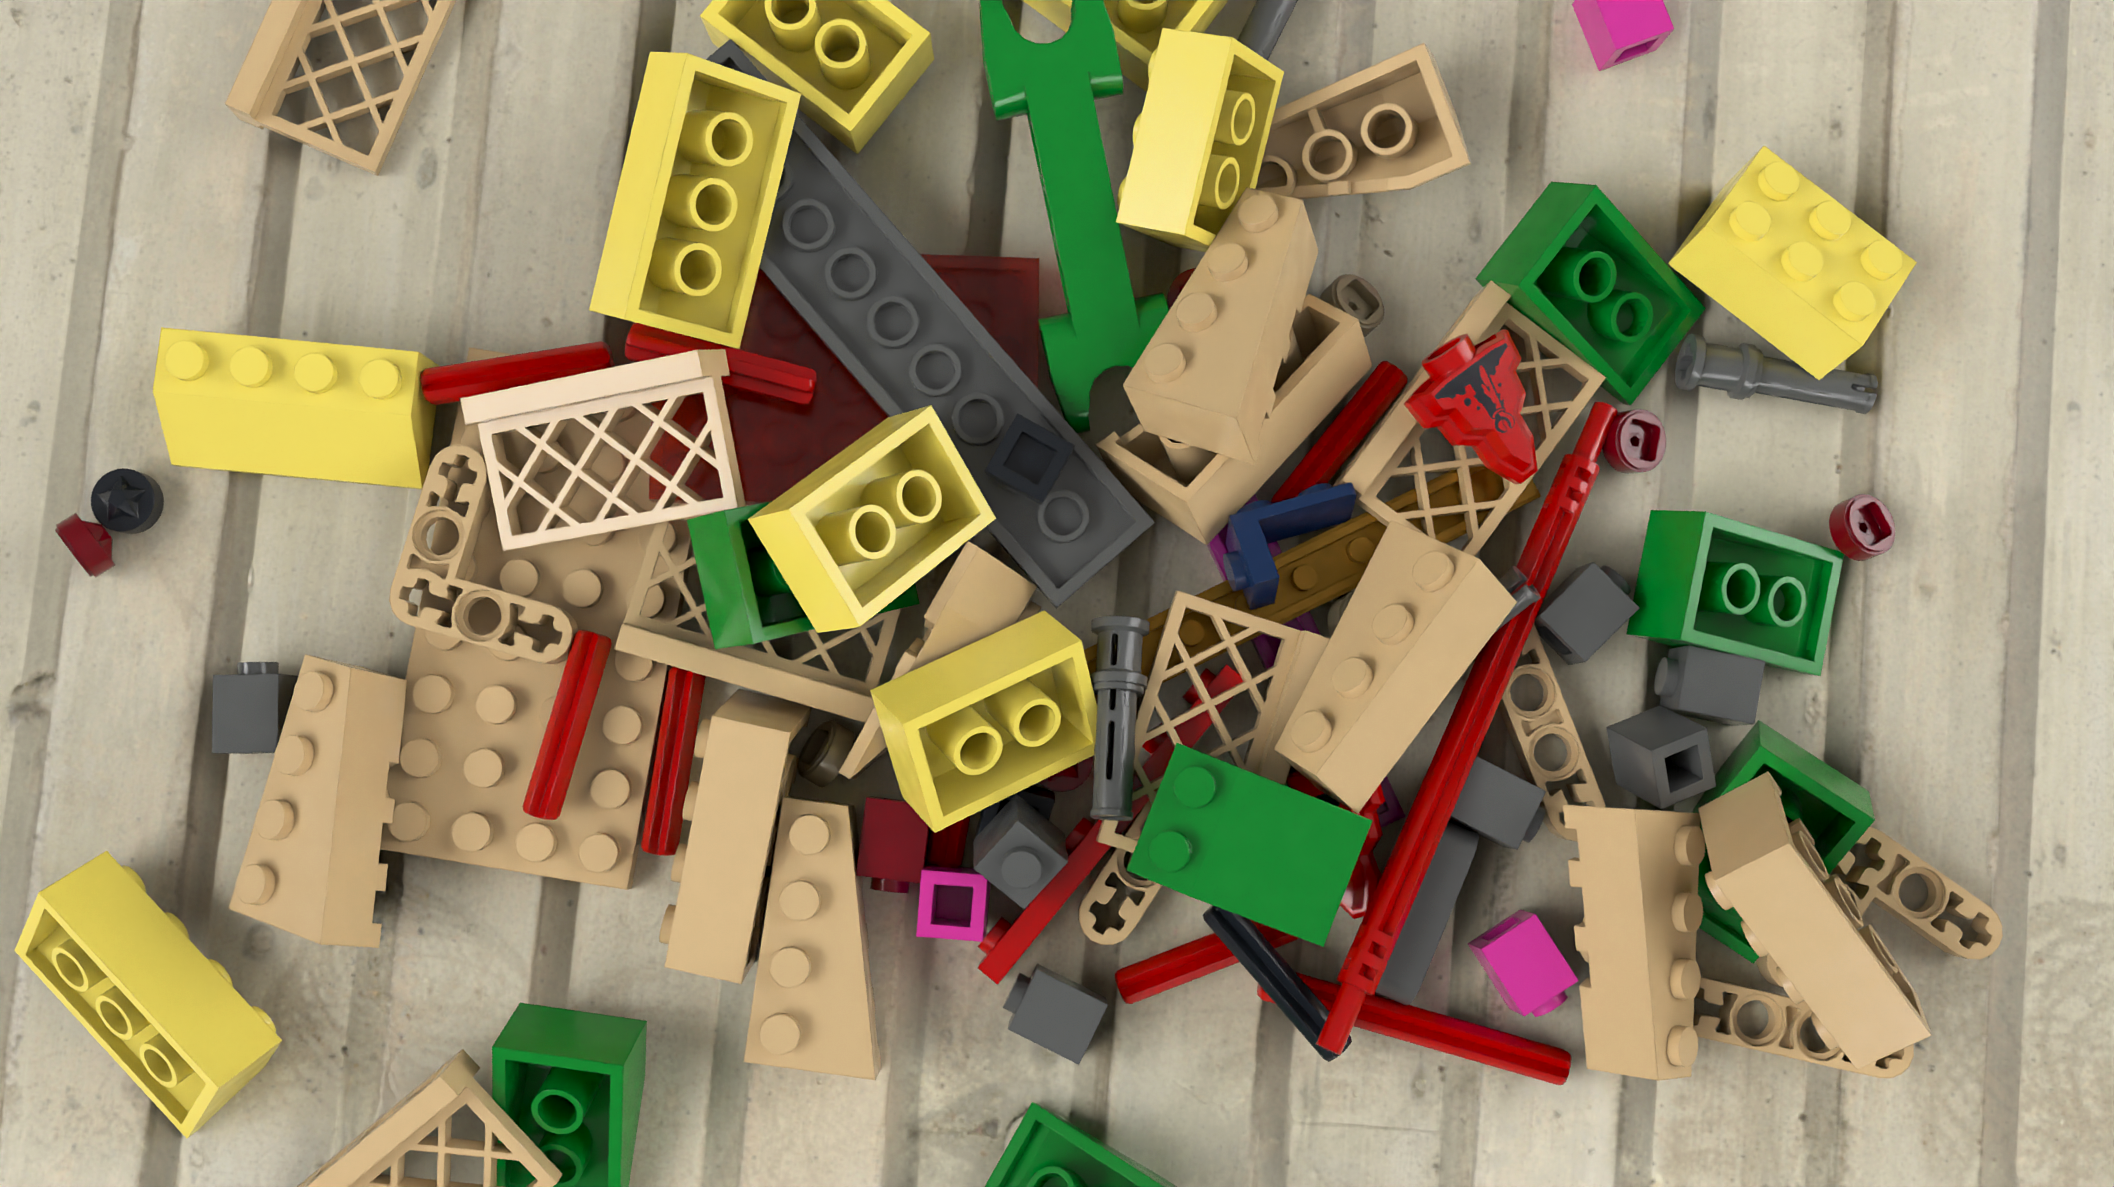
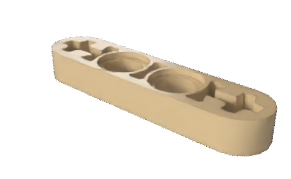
(1548, 718)
(1782, 1029)

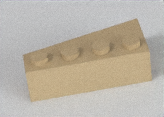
(1224, 338)
(1203, 487)
(1391, 662)
(324, 807)
(731, 835)
(1807, 925)
(1638, 937)
(813, 964)

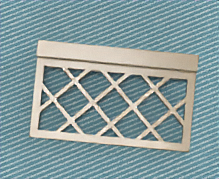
(281, 47)
(596, 393)
(1401, 432)
(742, 664)
(1288, 676)
(415, 1117)

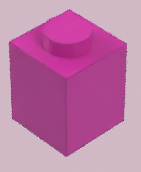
(1622, 28)
(953, 903)
(1524, 964)

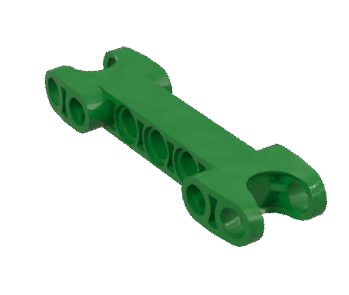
(1057, 93)

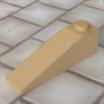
(1366, 133)
(970, 605)

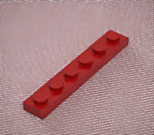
(1008, 941)

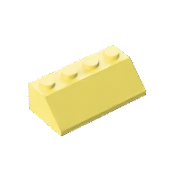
(695, 198)
(294, 408)
(146, 991)

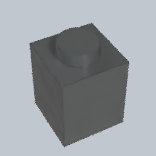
(1584, 612)
(1710, 685)
(250, 708)
(1661, 756)
(1499, 805)
(1020, 851)
(1054, 1012)

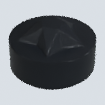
(127, 501)

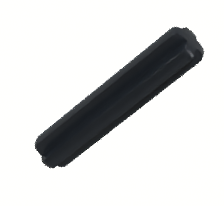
(1272, 974)

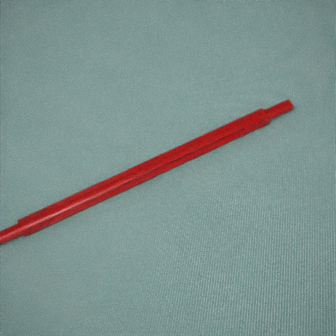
(1463, 737)

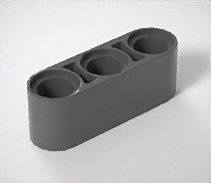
(1429, 914)

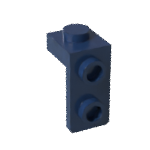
(1257, 524)

